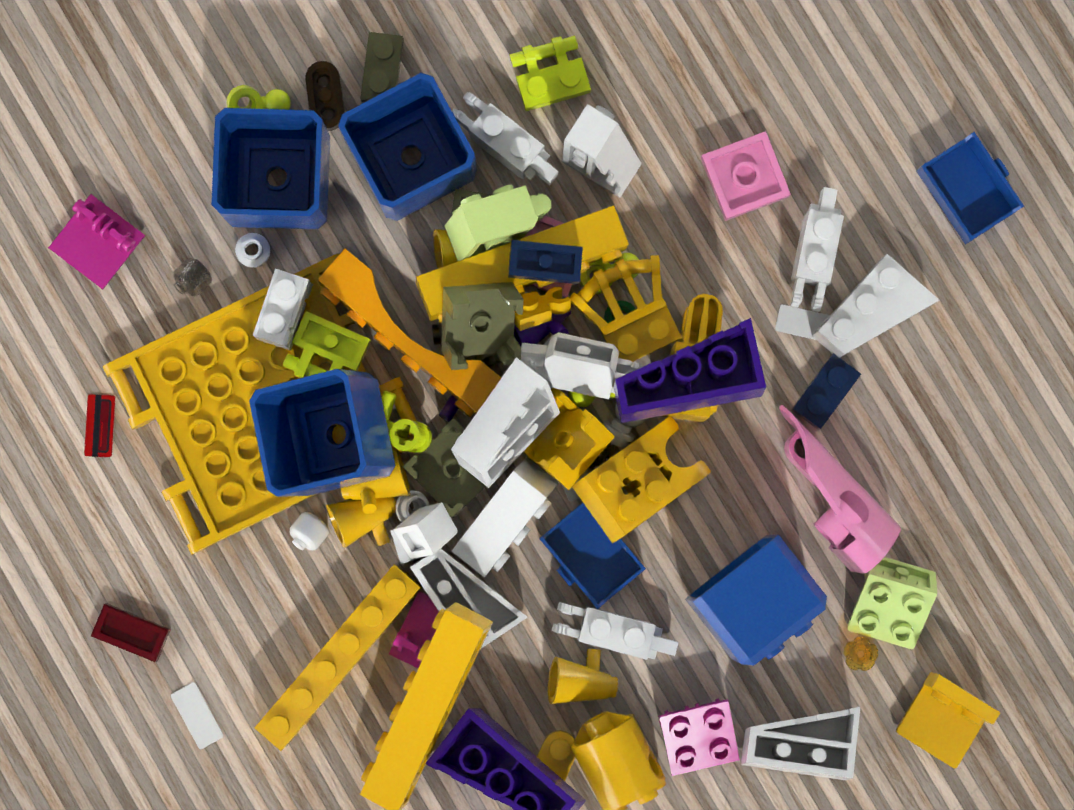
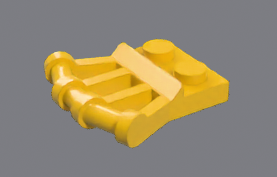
(641, 330)

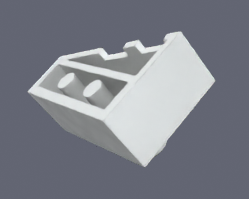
(601, 150)
(874, 306)
(506, 423)
(506, 517)
(451, 582)
(807, 745)

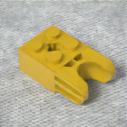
(699, 322)
(647, 477)

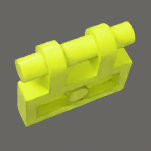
(551, 83)
(328, 341)

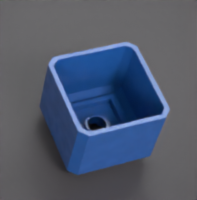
(401, 119)
(253, 145)
(297, 426)
(759, 601)

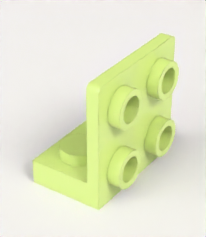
(894, 603)

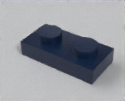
(545, 262)
(826, 391)

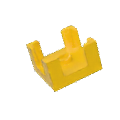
(569, 442)

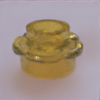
(860, 644)

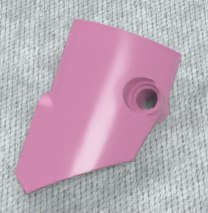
(855, 522)

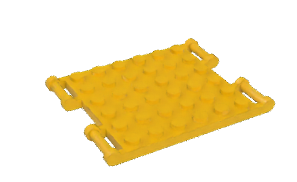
(201, 396)

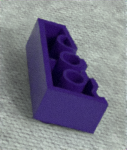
(696, 377)
(499, 766)

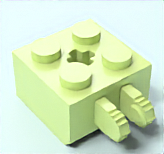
(494, 220)

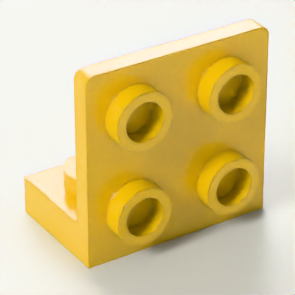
(944, 719)

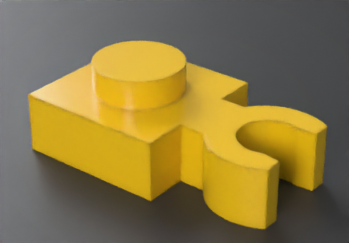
(539, 308)

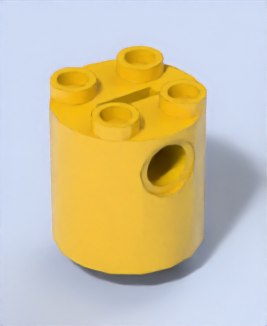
(617, 761)

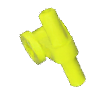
(399, 430)

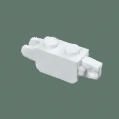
(506, 141)
(817, 249)
(578, 364)
(616, 632)

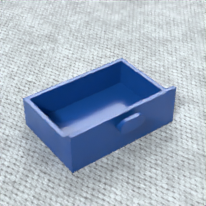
(970, 187)
(590, 556)

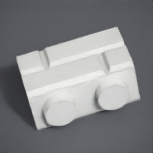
(282, 309)

